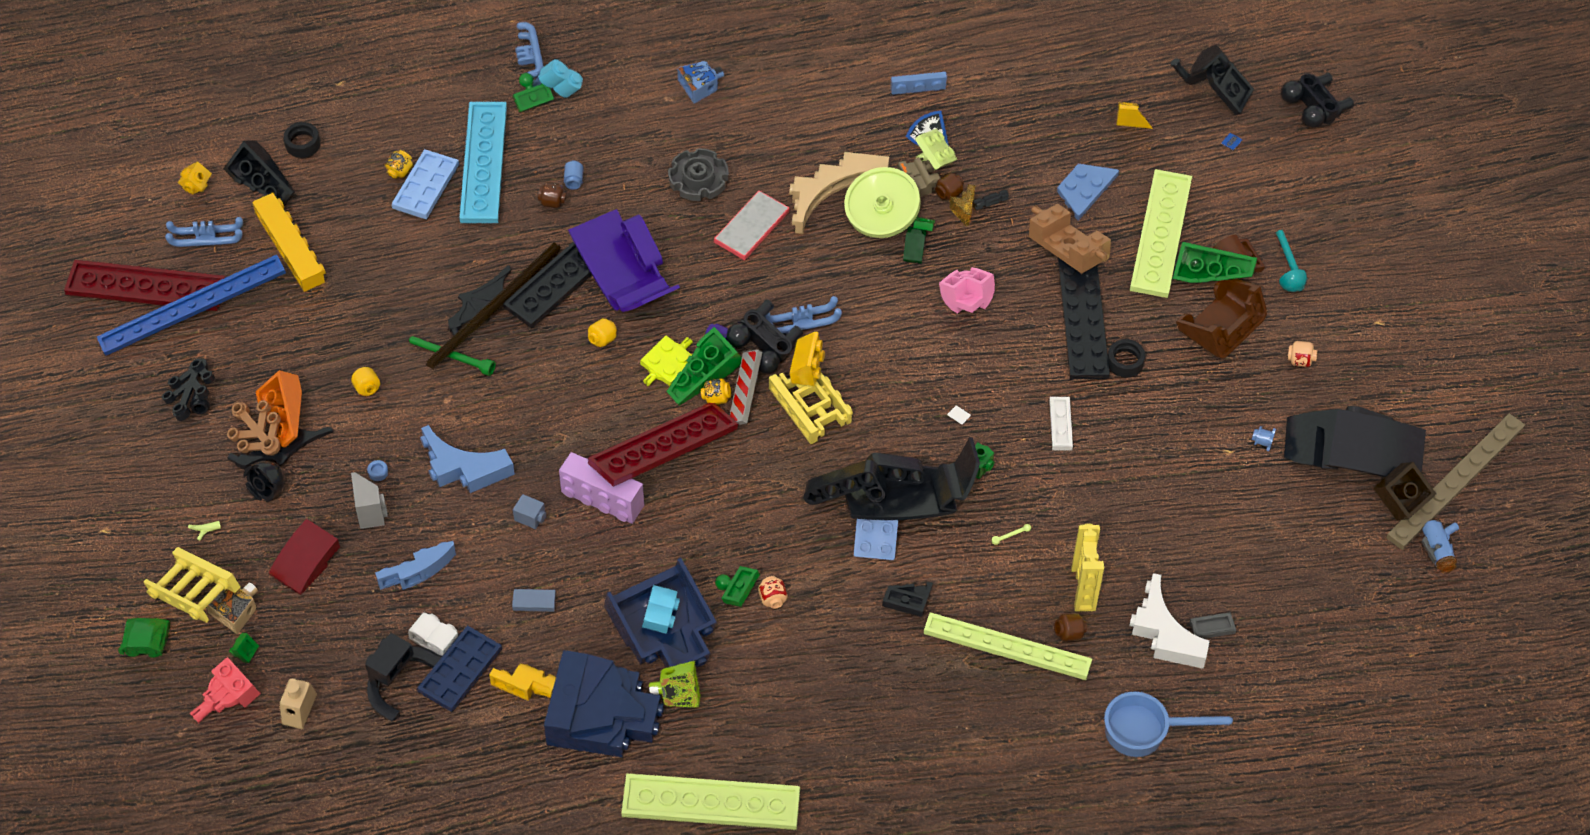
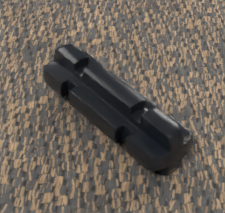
(990, 199)

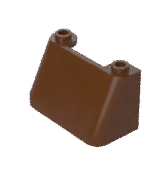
(1228, 319)

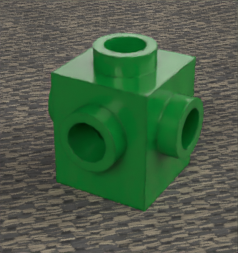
(986, 459)

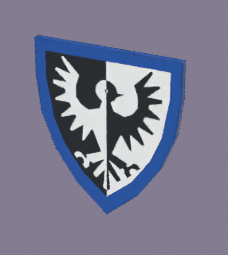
(927, 123)

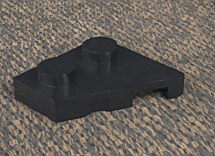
(908, 598)

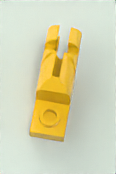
(524, 682)

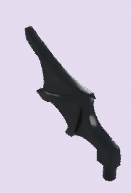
(477, 299)
(304, 437)

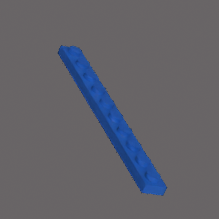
(191, 305)

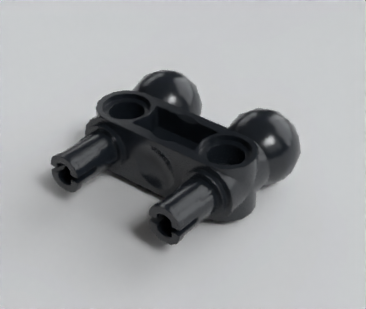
(1319, 101)
(764, 336)

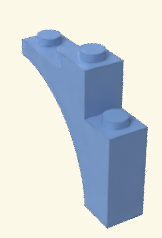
(472, 468)

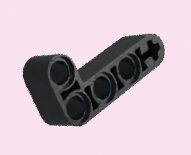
(859, 476)

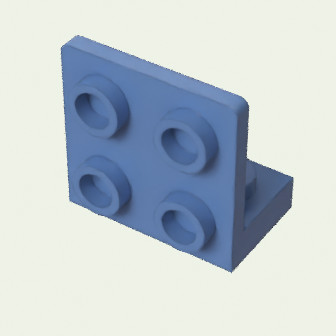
(876, 539)

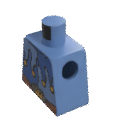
(699, 80)

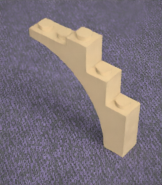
(811, 191)

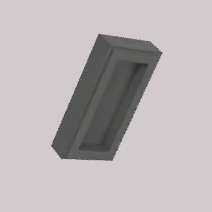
(1213, 625)

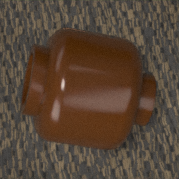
(949, 186)
(551, 195)
(1070, 627)

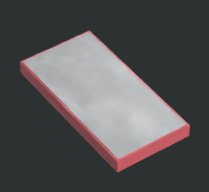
(751, 225)

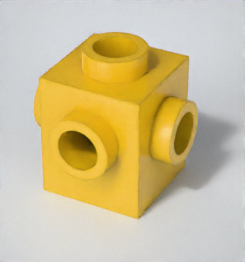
(194, 178)

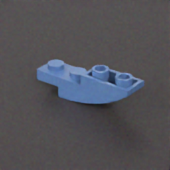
(425, 564)

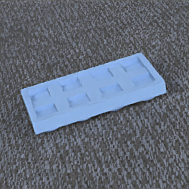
(425, 184)

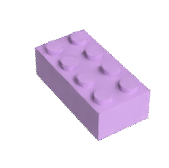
(589, 487)

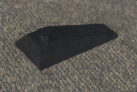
(258, 171)

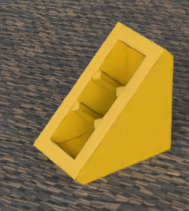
(1130, 116)

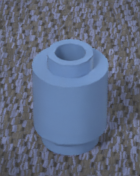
(573, 174)

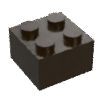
(1405, 491)

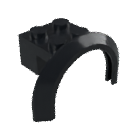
(387, 663)

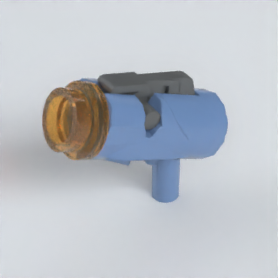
(1438, 546)

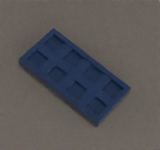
(459, 668)

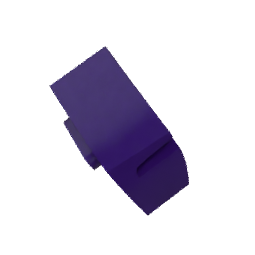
(621, 259)

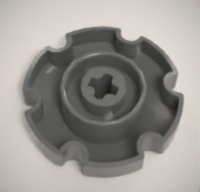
(698, 174)

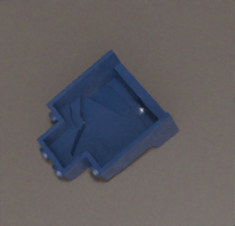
(692, 619)
(599, 707)

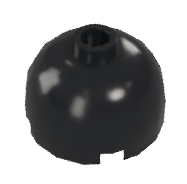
(264, 480)

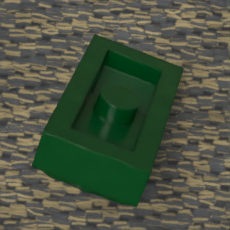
(914, 245)

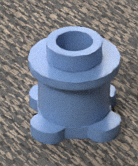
(1263, 437)

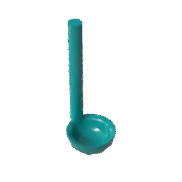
(1296, 278)

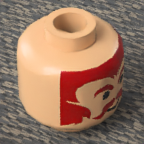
(1302, 354)
(772, 592)

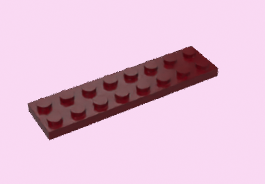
(134, 283)
(662, 443)

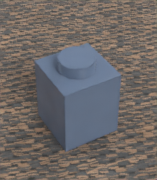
(529, 511)

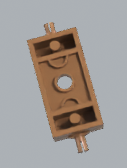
(1053, 231)

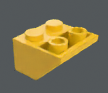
(807, 360)

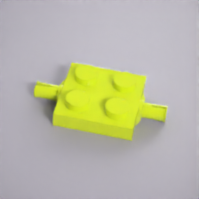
(666, 360)

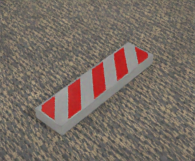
(745, 386)

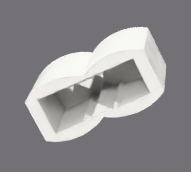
(433, 634)

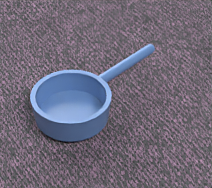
(1139, 723)

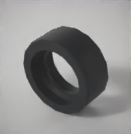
(305, 150)
(1130, 346)

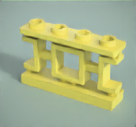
(801, 412)
(1087, 568)

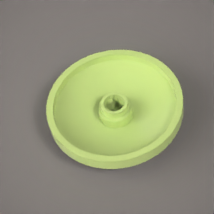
(882, 202)

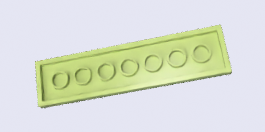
(1161, 233)
(711, 801)

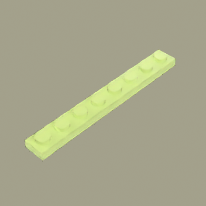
(1007, 646)

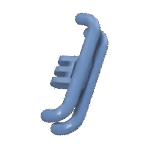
(530, 53)
(204, 234)
(803, 317)

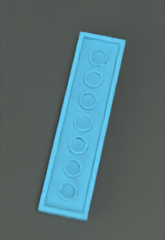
(483, 162)

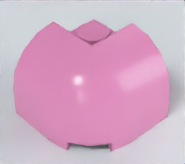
(967, 290)

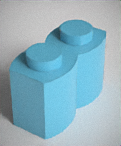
(560, 78)
(660, 608)

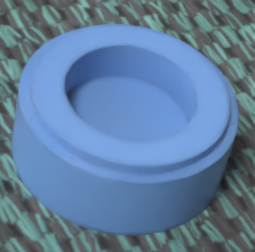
(377, 470)

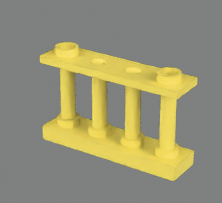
(196, 567)

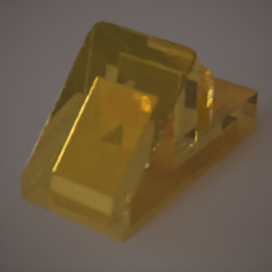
(963, 206)

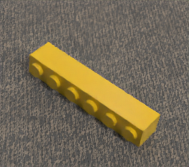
(289, 242)

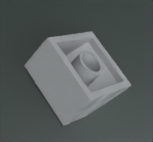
(368, 502)

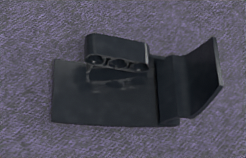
(1353, 441)
(917, 489)

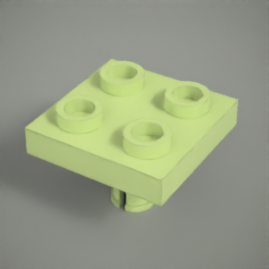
(935, 149)

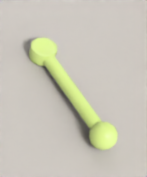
(996, 540)

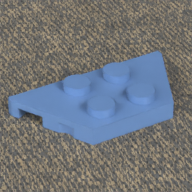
(1085, 186)

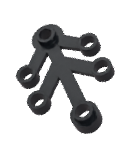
(197, 368)

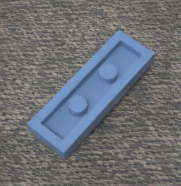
(918, 83)

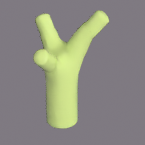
(205, 528)

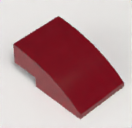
(304, 557)

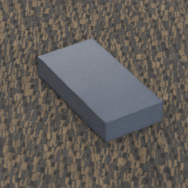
(534, 600)

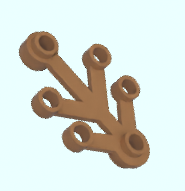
(269, 444)

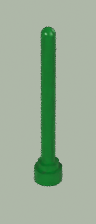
(485, 366)

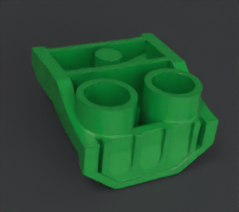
(144, 637)

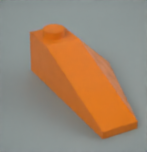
(284, 396)

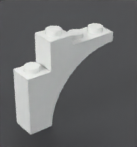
(1169, 637)

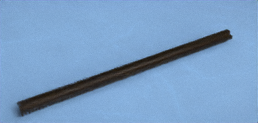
(490, 308)

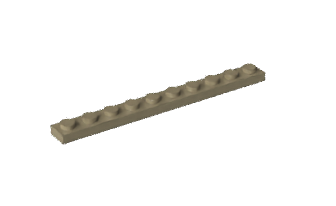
(1457, 480)

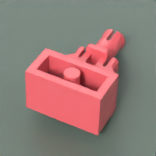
(225, 690)

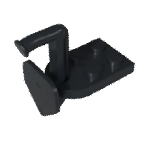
(1221, 75)

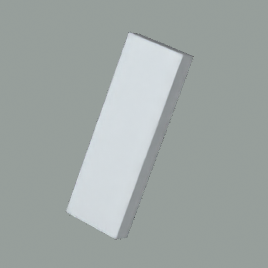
(1061, 423)

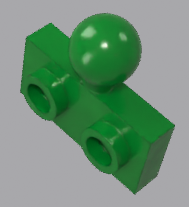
(532, 95)
(738, 587)

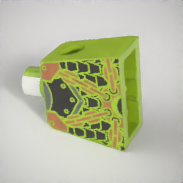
(678, 686)

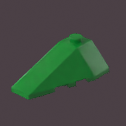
(1208, 264)
(711, 360)

